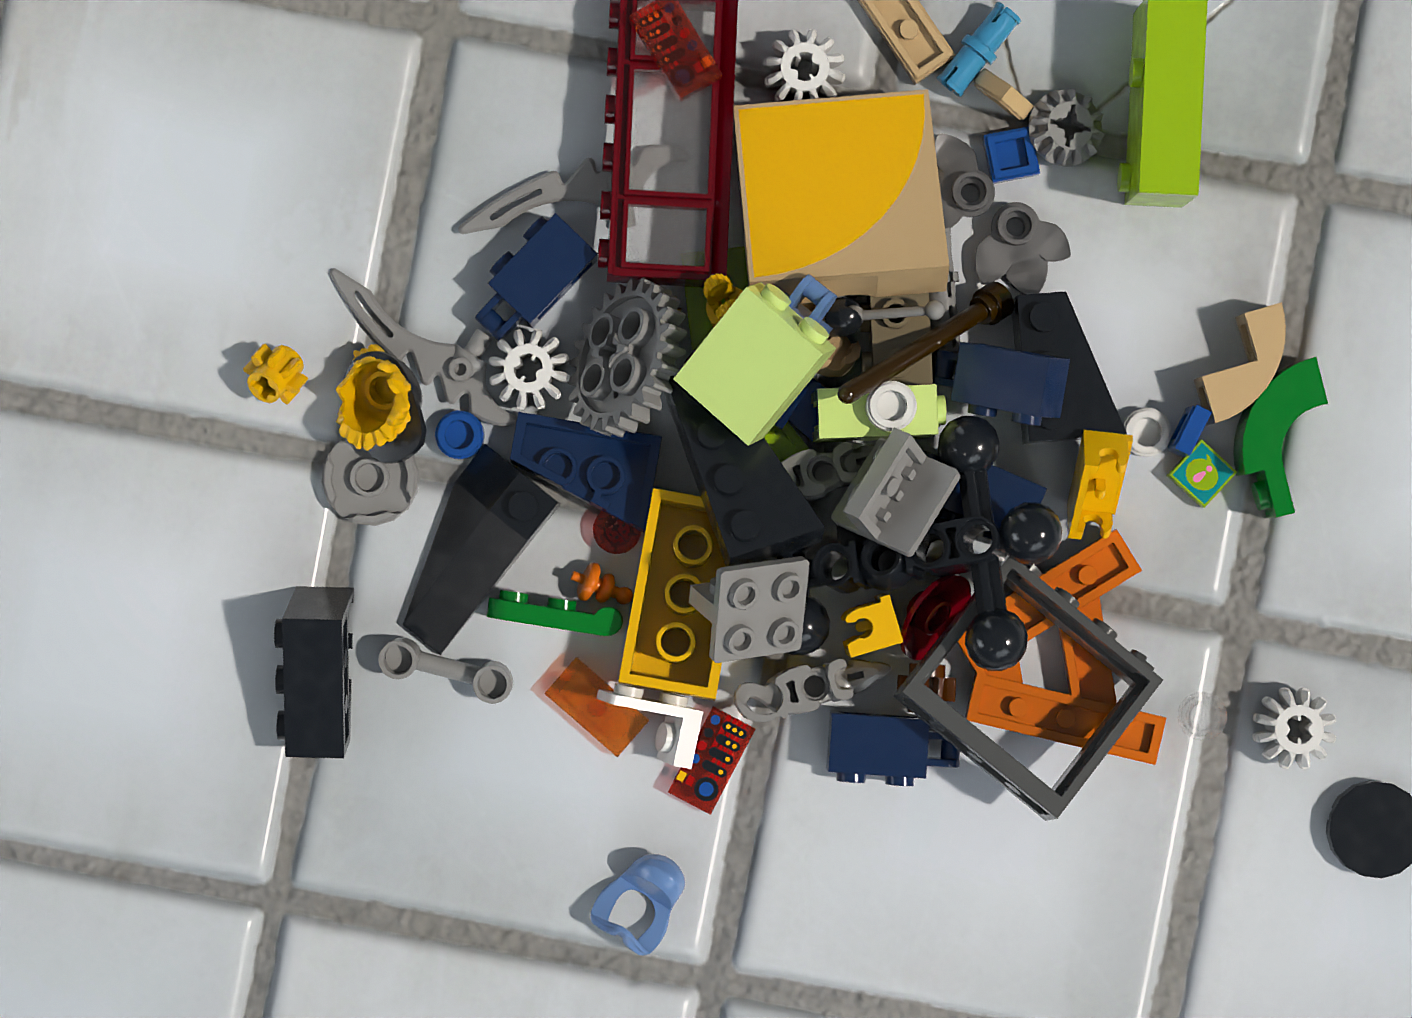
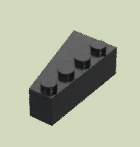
(743, 487)

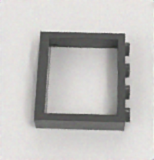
(1093, 636)

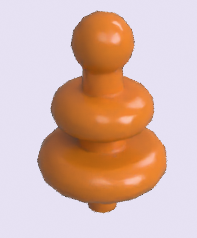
(604, 587)

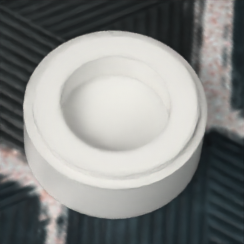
(891, 406)
(1149, 430)

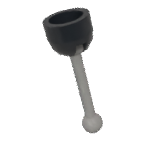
(847, 315)

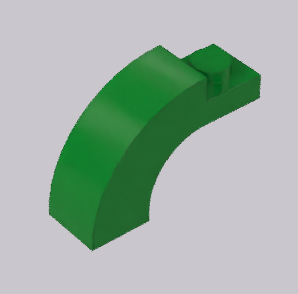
(1263, 430)

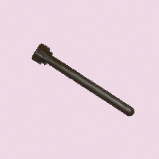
(988, 306)

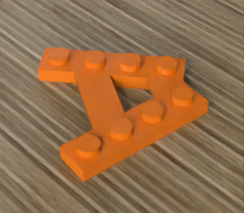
(1071, 718)

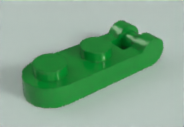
(557, 614)

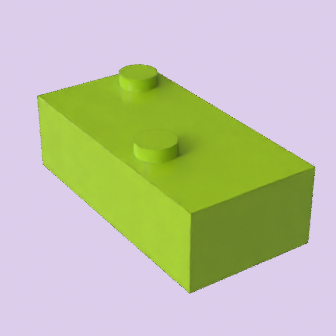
(1165, 104)

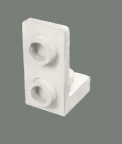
(677, 734)

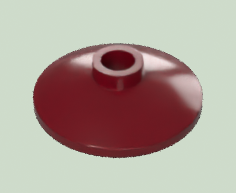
(931, 613)

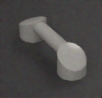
(403, 656)

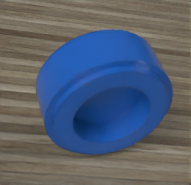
(460, 435)

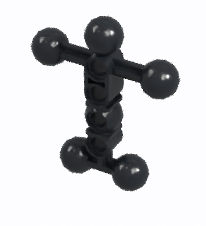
(1026, 534)

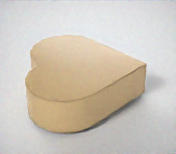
(1003, 94)

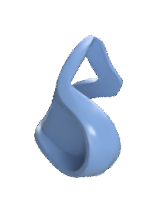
(658, 880)

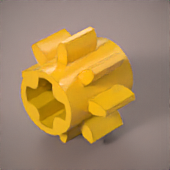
(275, 374)

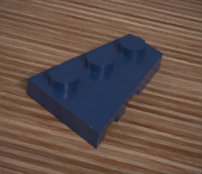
(596, 468)

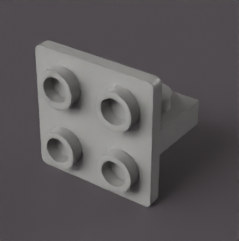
(896, 494)
(754, 608)

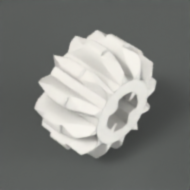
(803, 51)
(514, 362)
(1277, 728)

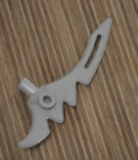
(582, 186)
(458, 367)

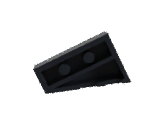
(1050, 327)
(315, 672)

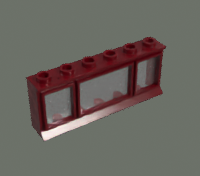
(668, 156)

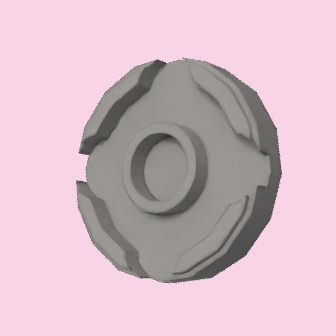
(365, 487)

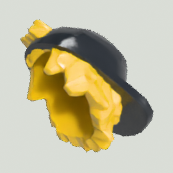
(381, 406)

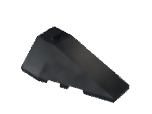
(480, 536)

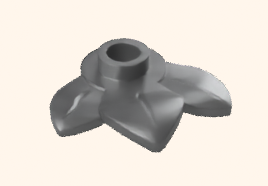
(956, 170)
(1020, 257)

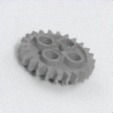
(627, 357)

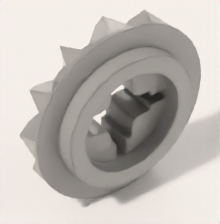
(1050, 139)

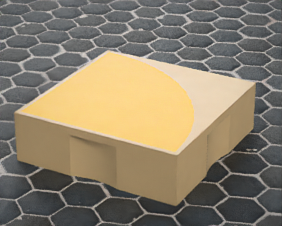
(842, 194)

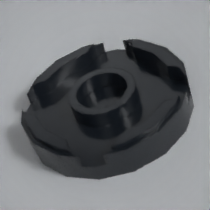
(1372, 829)

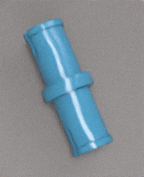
(979, 49)

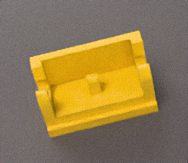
(1097, 481)
(879, 626)

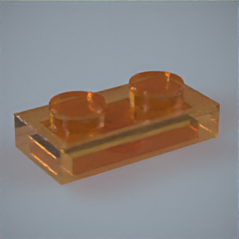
(610, 724)

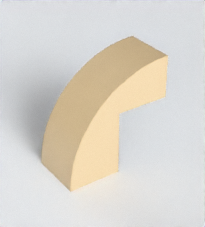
(1236, 388)

